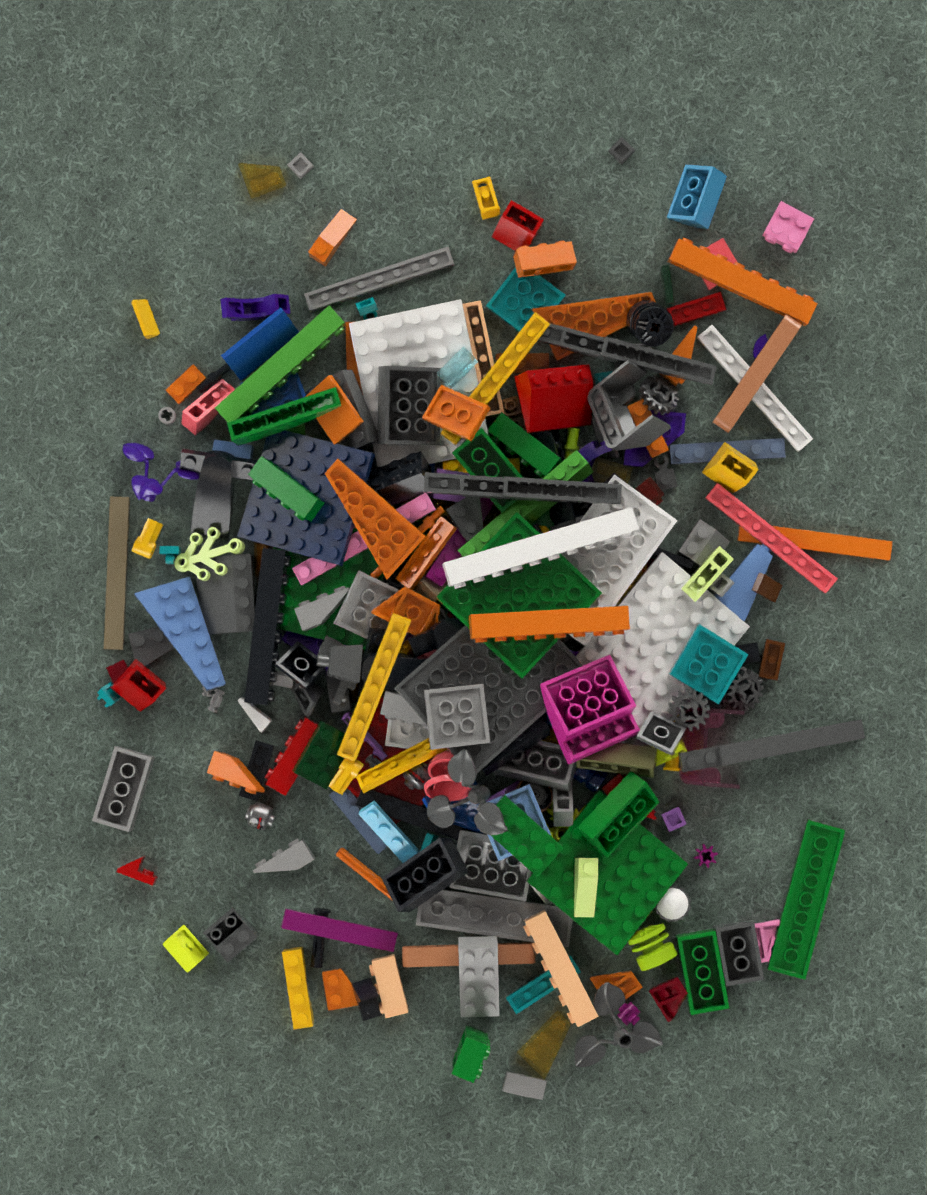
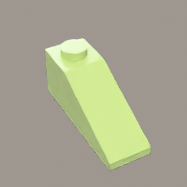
(707, 573)
(585, 886)

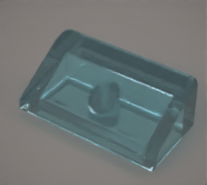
(457, 367)

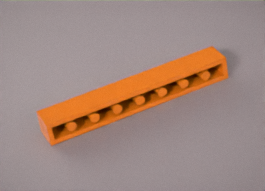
(741, 281)
(549, 622)

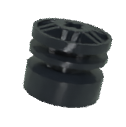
(642, 316)

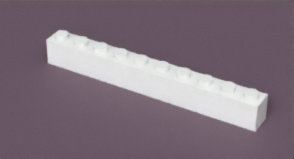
(539, 547)

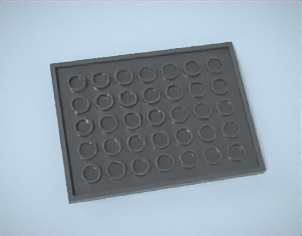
(510, 701)

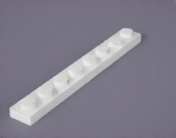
(764, 398)

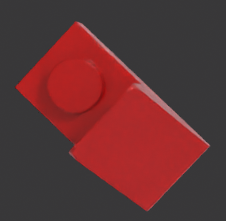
(133, 870)

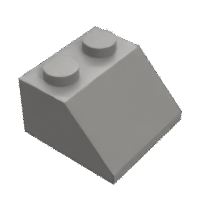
(701, 543)

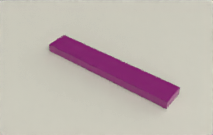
(339, 930)

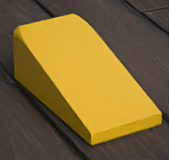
(486, 198)

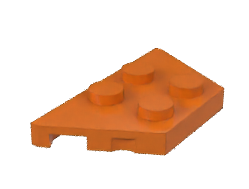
(411, 605)

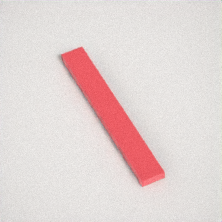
(771, 538)

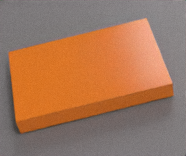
(456, 413)
(340, 421)

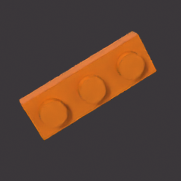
(639, 413)

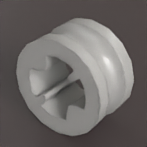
(163, 420)

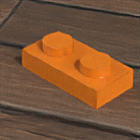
(185, 384)

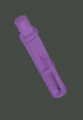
(378, 750)

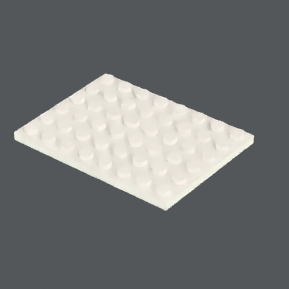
(412, 339)
(660, 627)

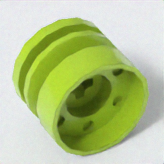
(653, 949)

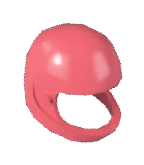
(442, 781)

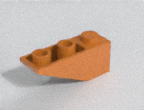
(232, 769)

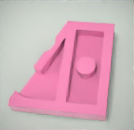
(766, 937)

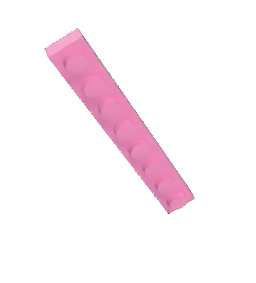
(313, 567)

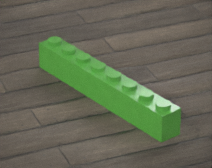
(282, 365)
(571, 469)

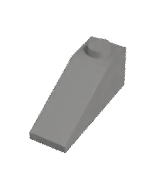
(562, 807)

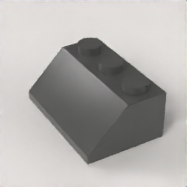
(739, 952)

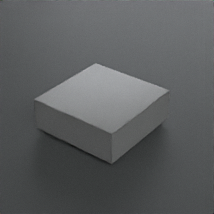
(300, 165)

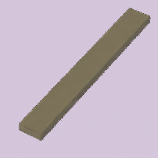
(116, 573)

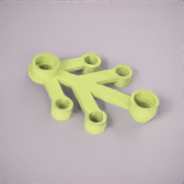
(206, 554)

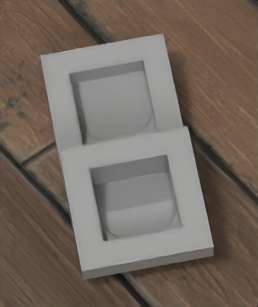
(721, 585)
(524, 1085)

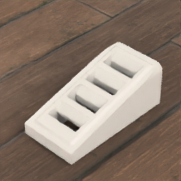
(259, 718)

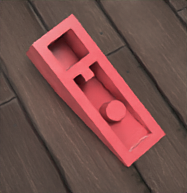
(203, 410)

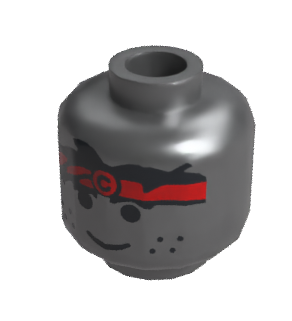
(416, 776)
(259, 816)

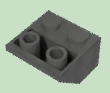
(231, 934)

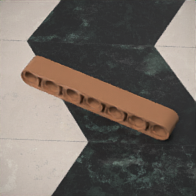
(757, 373)
(449, 956)

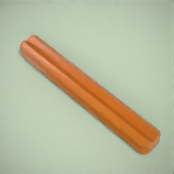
(363, 870)

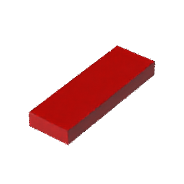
(697, 309)

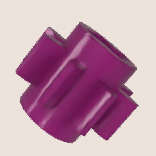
(705, 850)
(628, 1013)

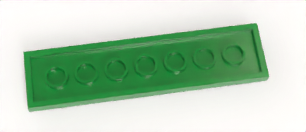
(806, 899)

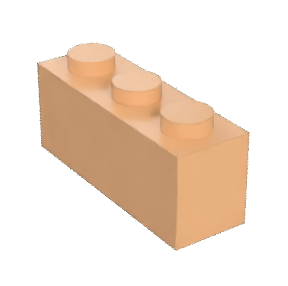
(389, 986)

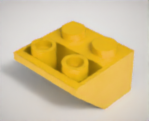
(730, 468)

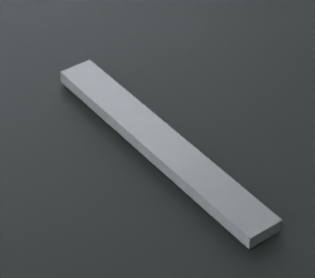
(379, 279)

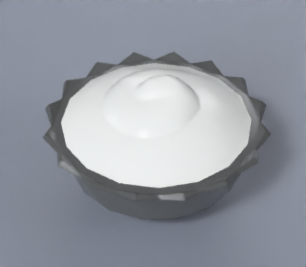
(674, 905)

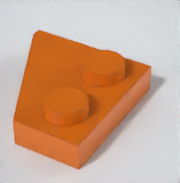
(624, 980)
(338, 990)

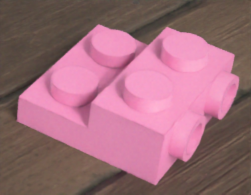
(787, 227)

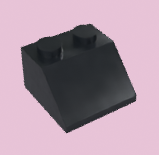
(300, 665)

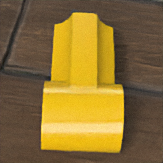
(147, 540)
(347, 771)

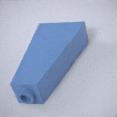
(740, 595)

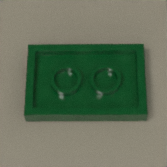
(320, 758)

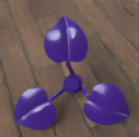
(149, 488)

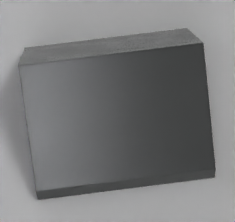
(661, 733)

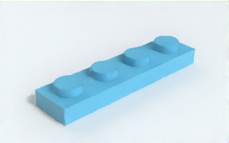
(388, 831)

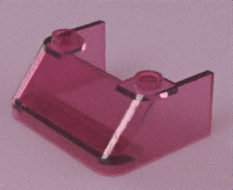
(697, 740)

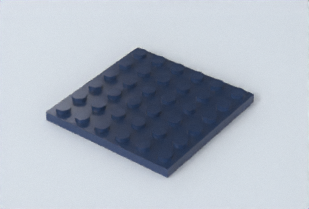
(306, 462)

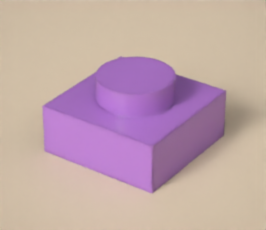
(673, 819)

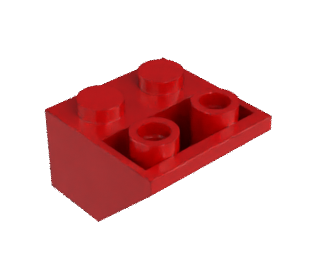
(517, 227)
(139, 686)

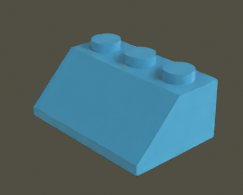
(697, 196)

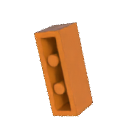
(544, 259)

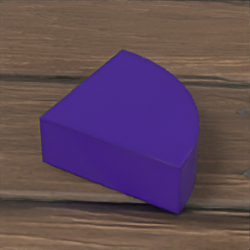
(760, 343)

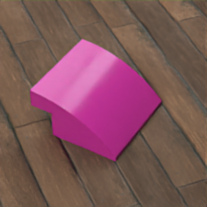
(589, 709)

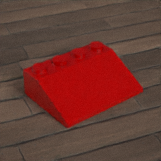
(555, 397)

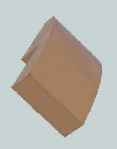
(513, 411)

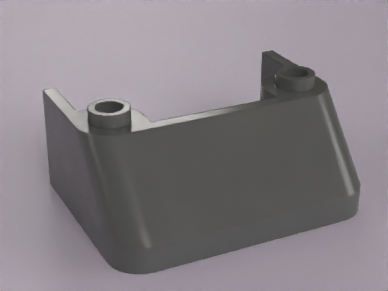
(609, 406)

